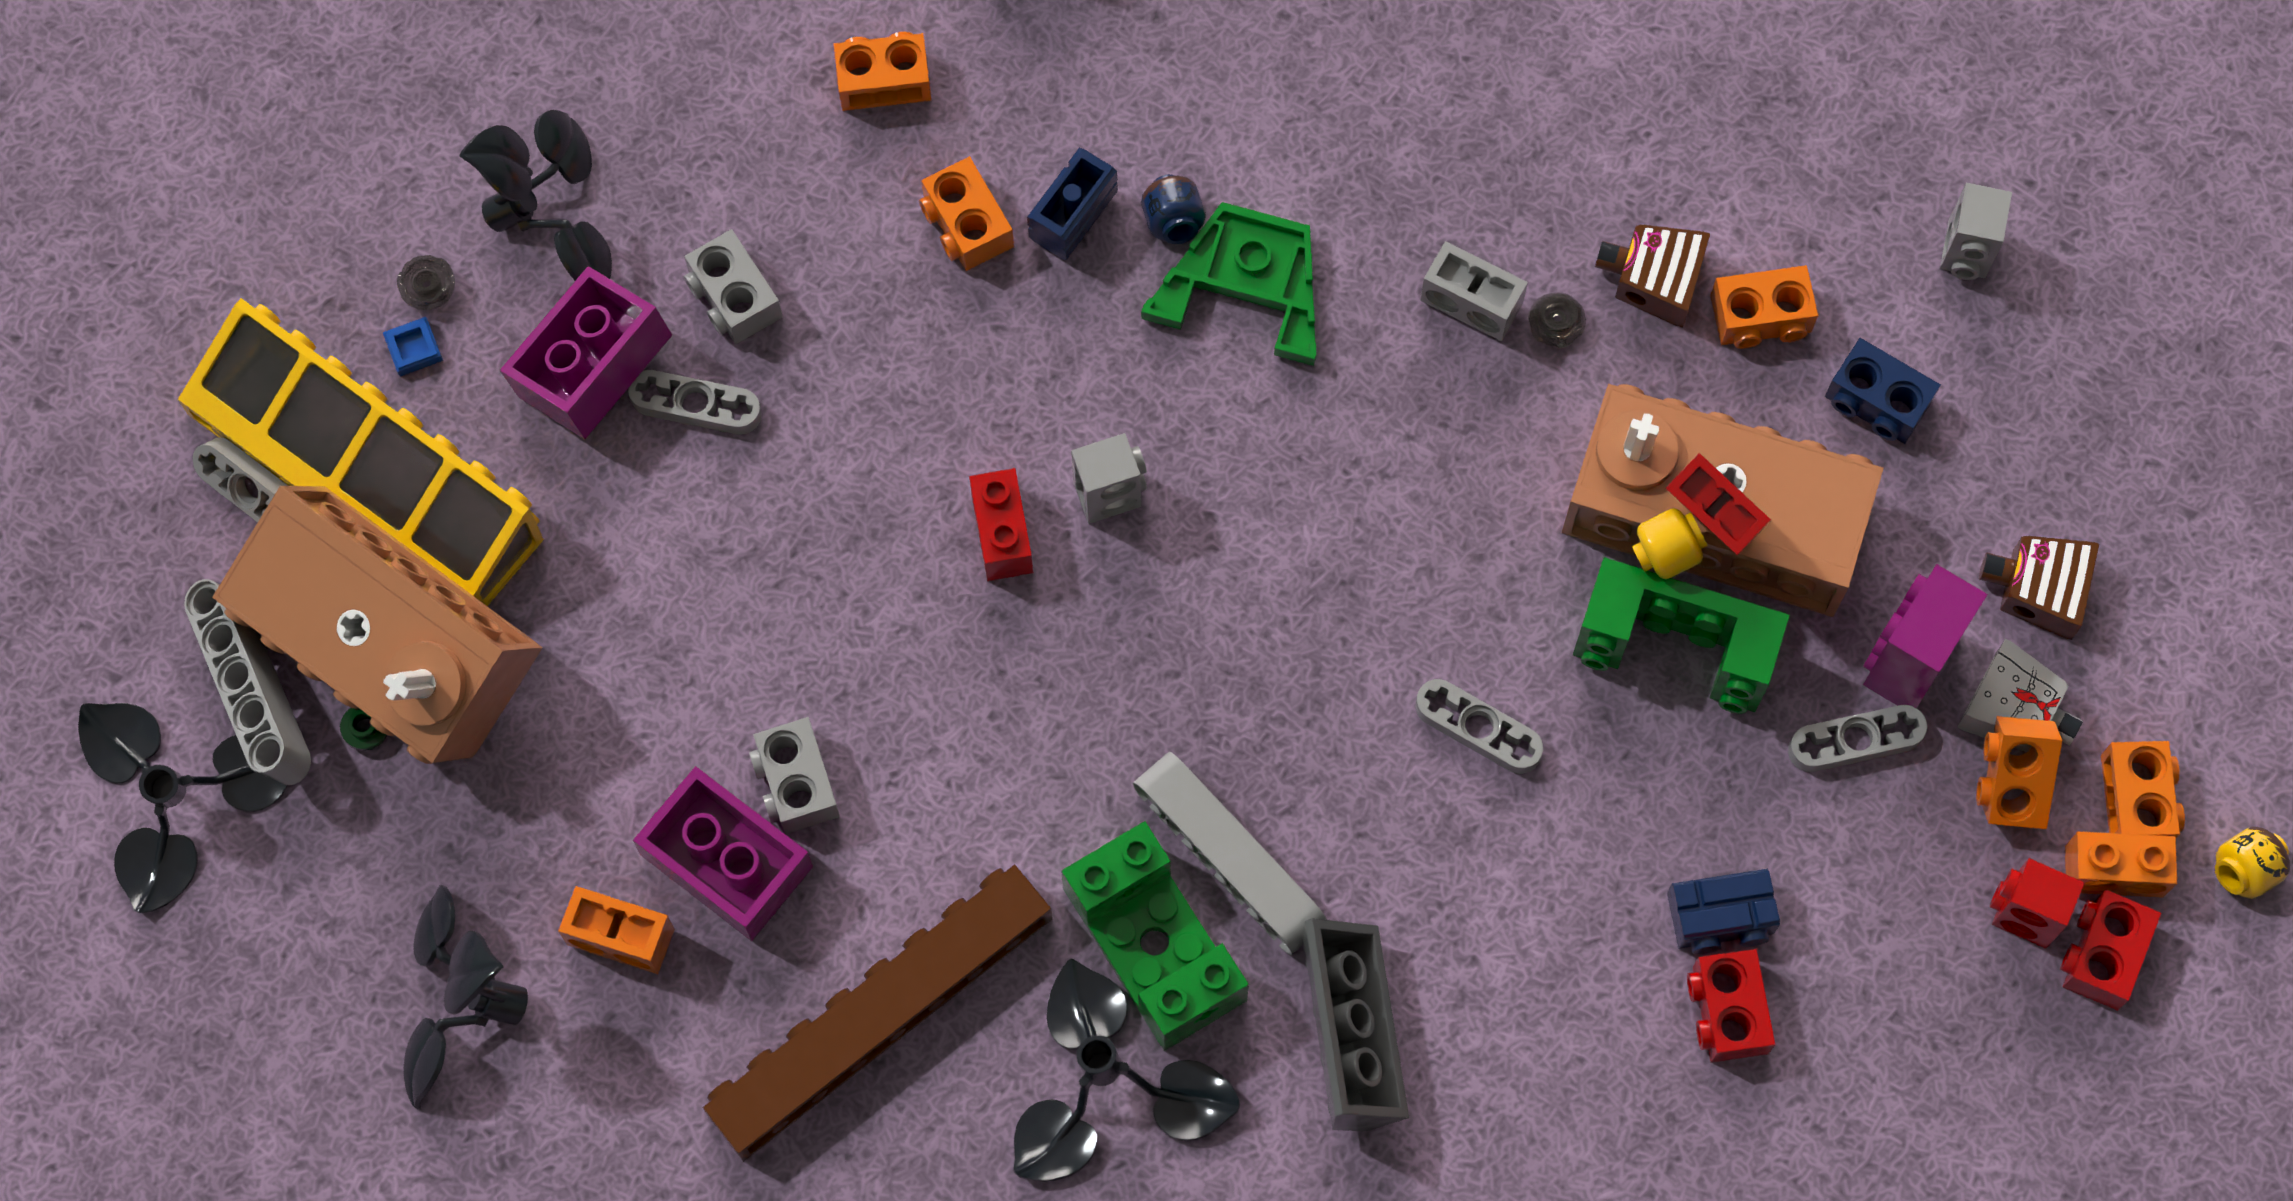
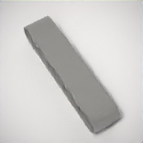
(248, 688)
(1229, 849)

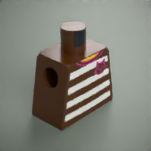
(1657, 269)
(2045, 581)

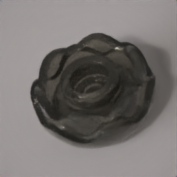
(419, 271)
(1554, 332)

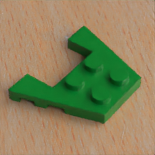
(1250, 260)

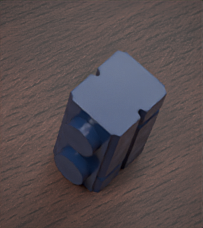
(1072, 203)
(1723, 911)

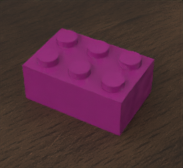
(586, 352)
(1921, 636)
(723, 853)

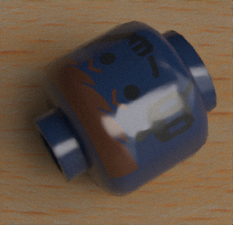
(1173, 209)

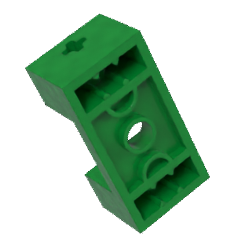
(1709, 618)
(1129, 892)

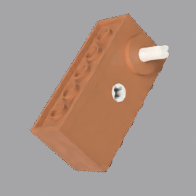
(1810, 494)
(376, 624)

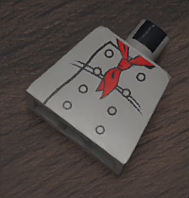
(2018, 688)

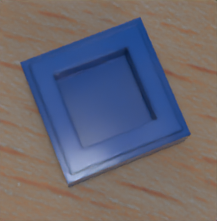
(412, 346)

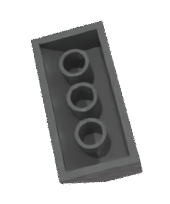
(1354, 1025)

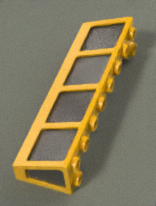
(326, 430)

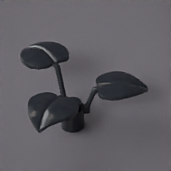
(504, 161)
(149, 863)
(470, 984)
(1082, 1016)

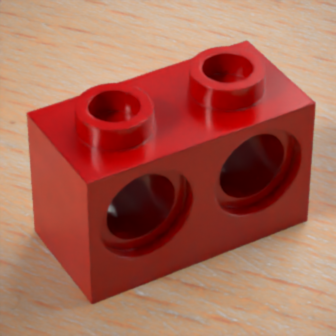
(1718, 504)
(1001, 524)
(2035, 902)
(2119, 954)
(1745, 1006)

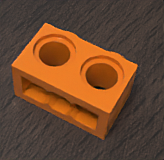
(883, 82)
(974, 212)
(1759, 296)
(2031, 772)
(2128, 792)
(2122, 863)
(616, 930)

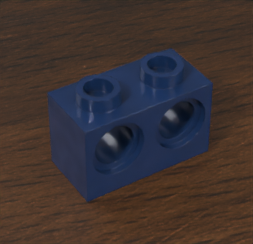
(1888, 382)

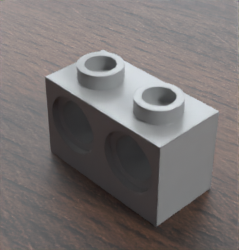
(1975, 231)
(740, 284)
(1473, 291)
(1108, 477)
(801, 774)

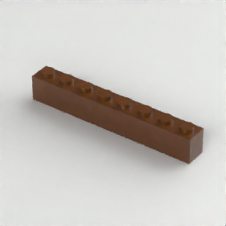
(877, 1012)

